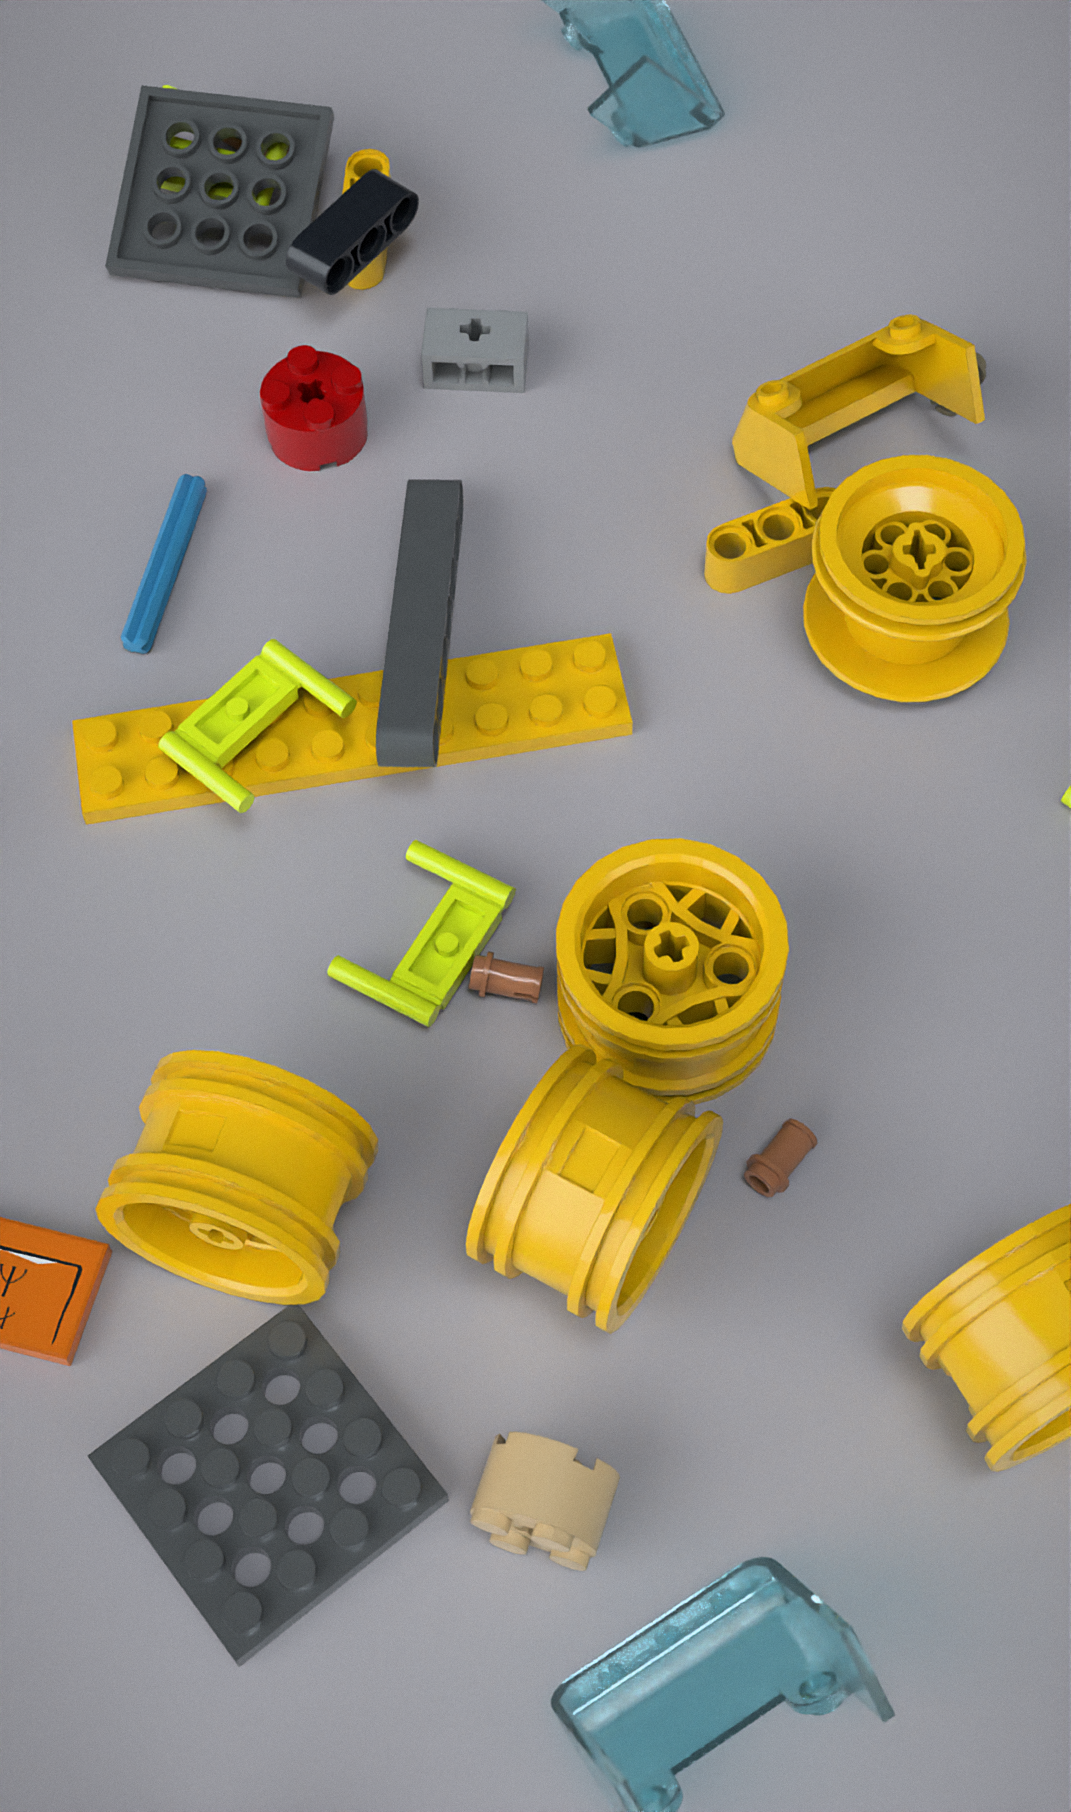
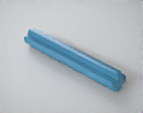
(164, 564)

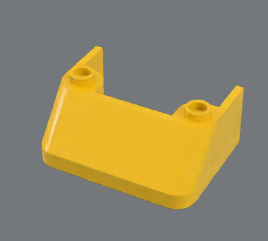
(846, 387)

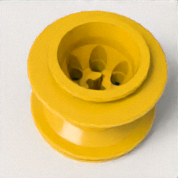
(883, 553)

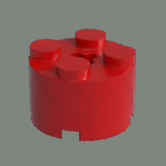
(314, 409)

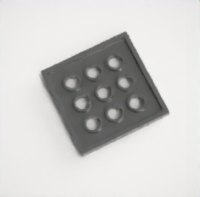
(211, 119)
(299, 1574)

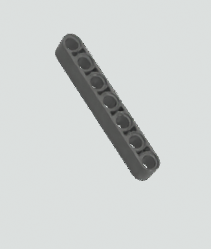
(420, 625)

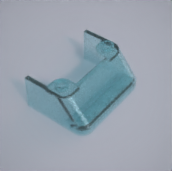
(650, 69)
(707, 1676)

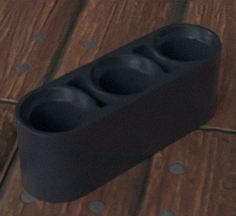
(352, 232)

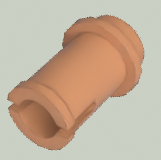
(505, 978)
(771, 1169)

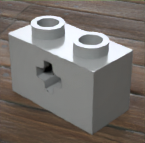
(475, 350)

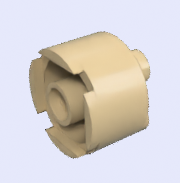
(543, 1499)

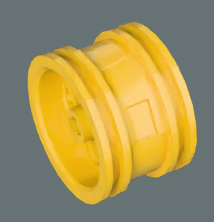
(707, 922)
(239, 1177)
(592, 1186)
(1007, 1339)

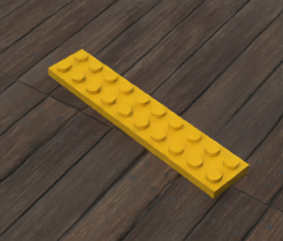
(490, 710)

